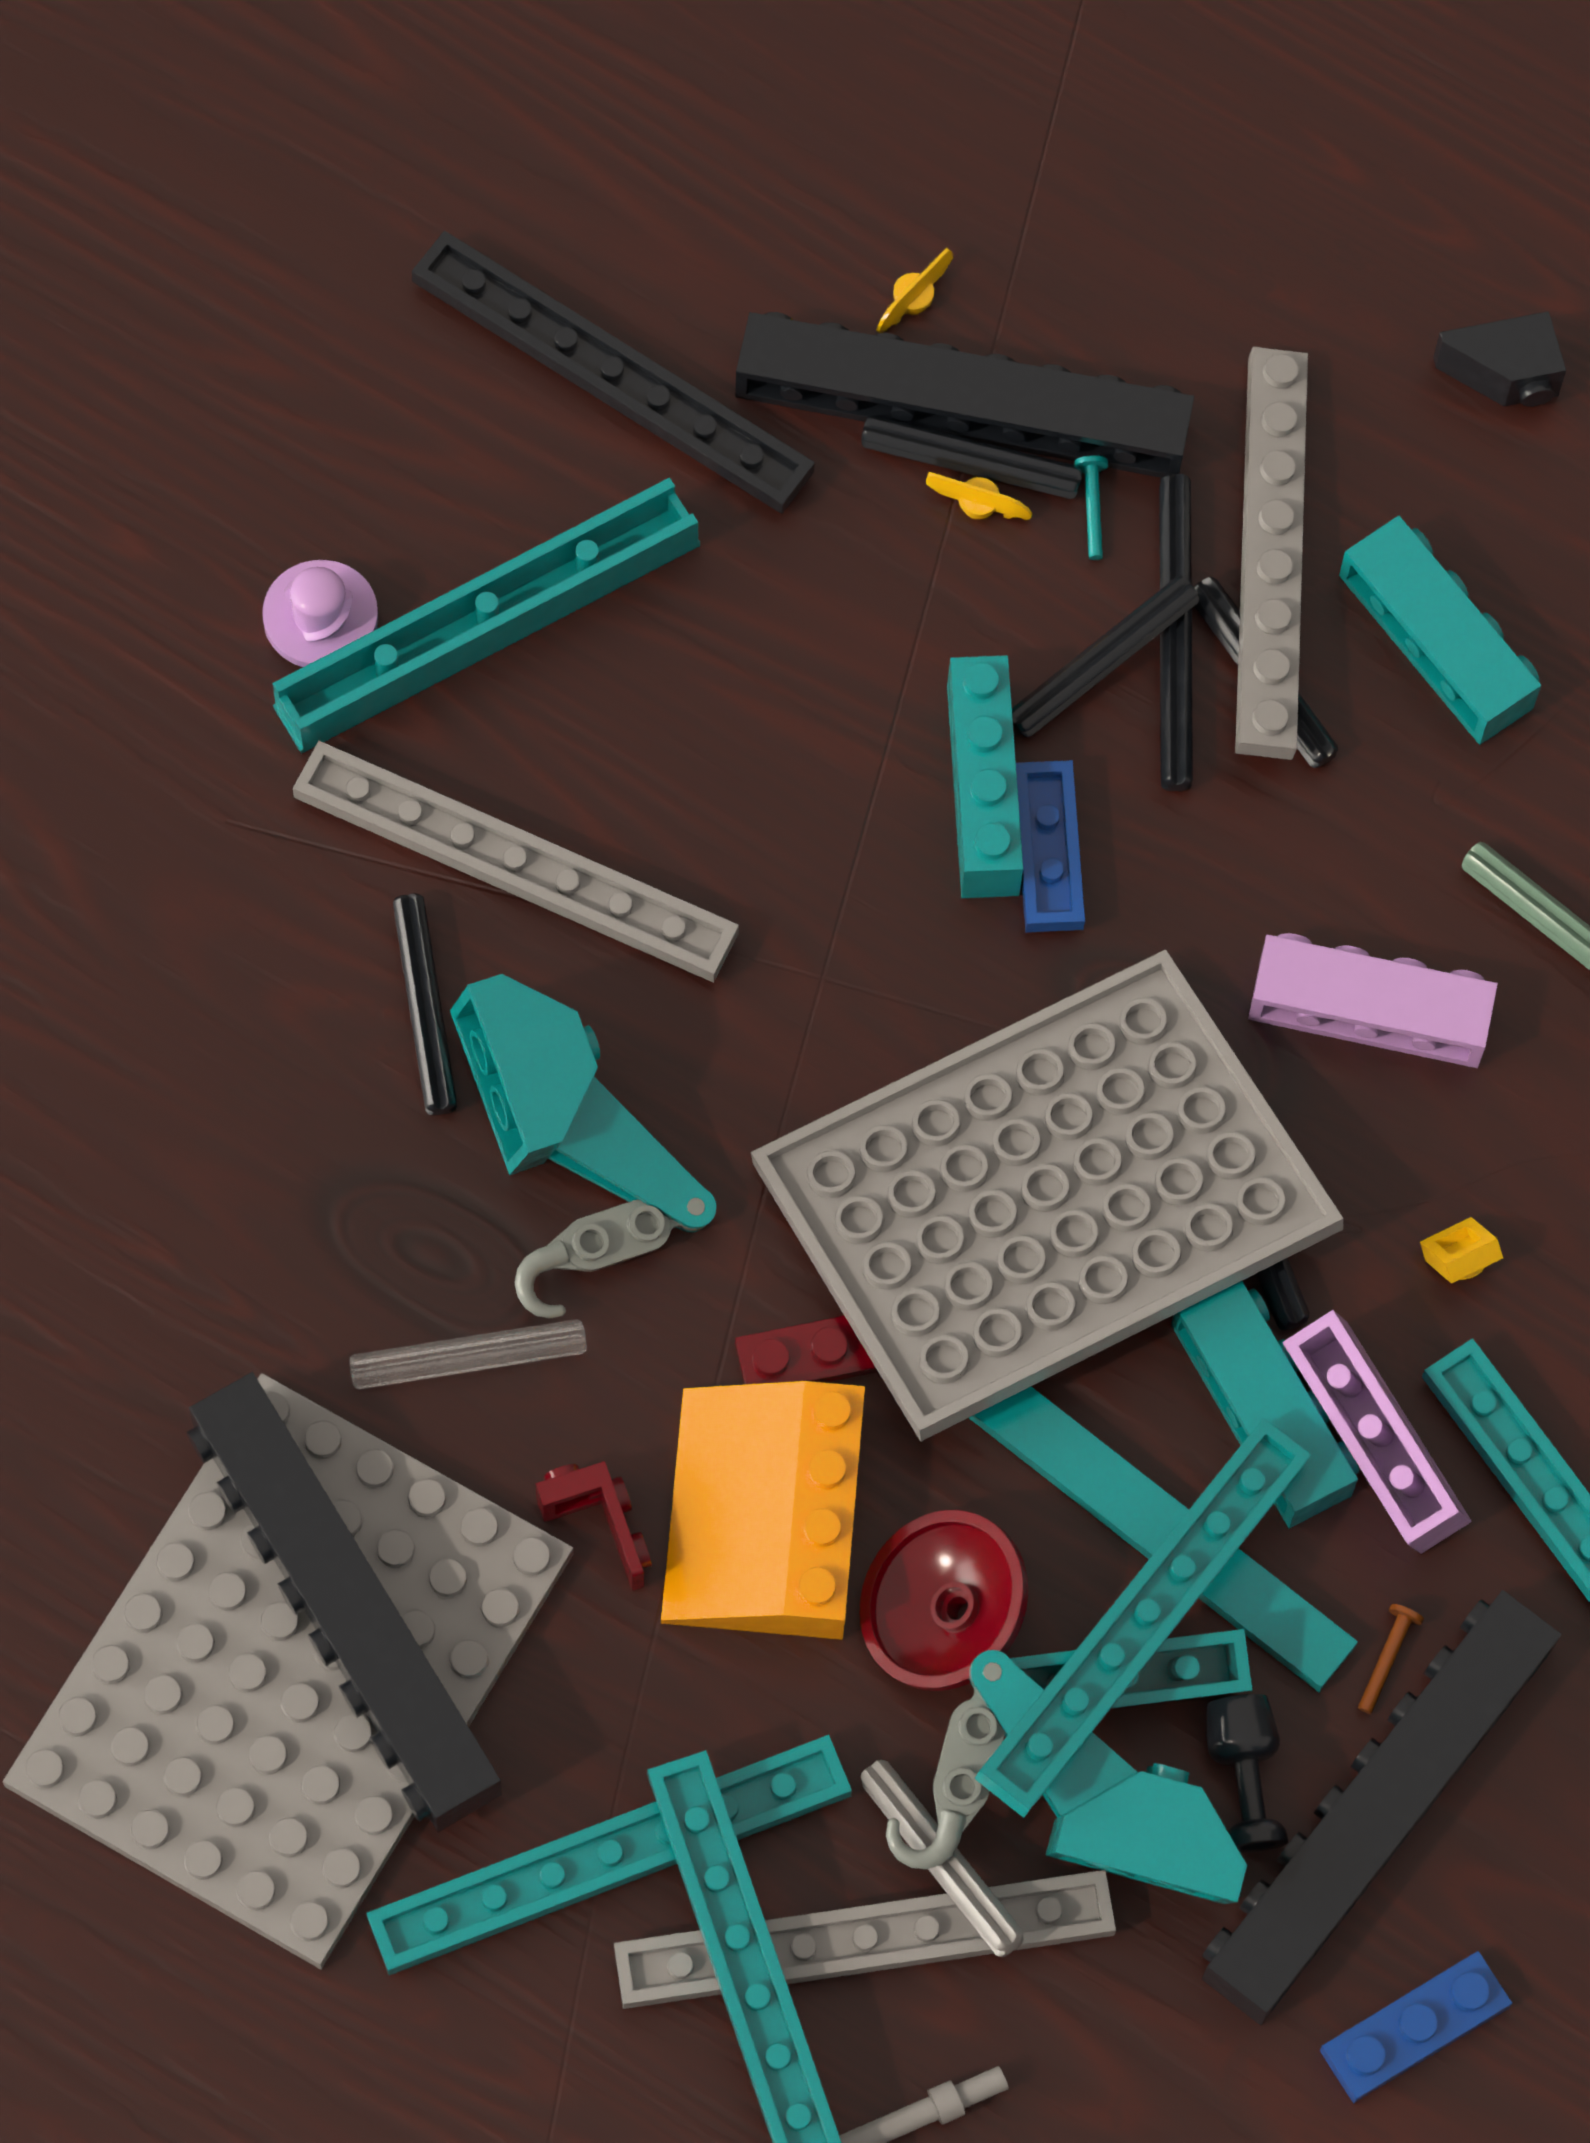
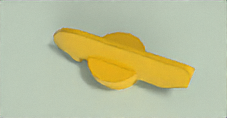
(914, 291)
(978, 497)

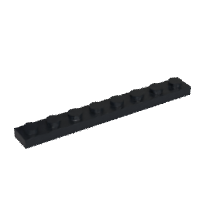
(613, 372)

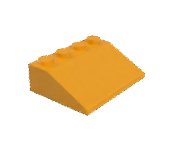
(764, 1508)

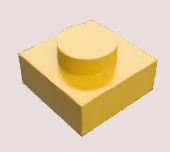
(1461, 1250)

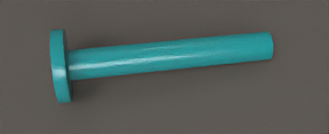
(1091, 467)

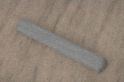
(955, 1874)

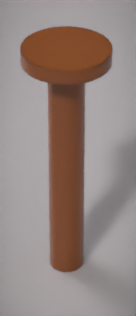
(1388, 1655)

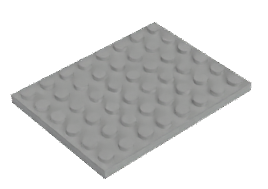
(1045, 1193)
(217, 1733)

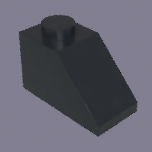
(1505, 359)

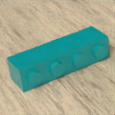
(1440, 629)
(984, 777)
(1257, 1379)
(1177, 1671)

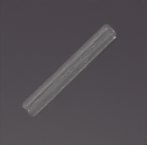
(468, 1354)

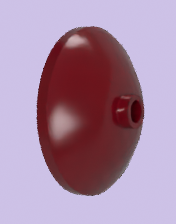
(922, 1583)

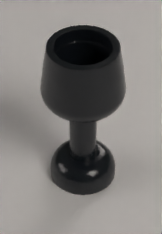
(1241, 1735)

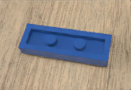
(1050, 847)
(1415, 2027)

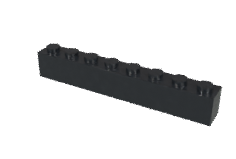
(963, 394)
(344, 1602)
(1380, 1806)

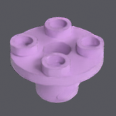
(318, 610)

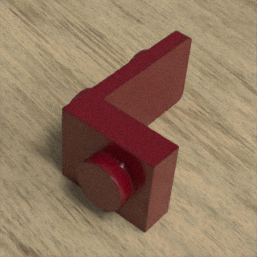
(576, 1489)

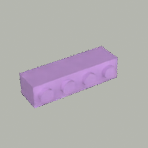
(1373, 1000)
(1377, 1432)

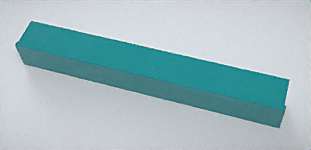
(484, 615)

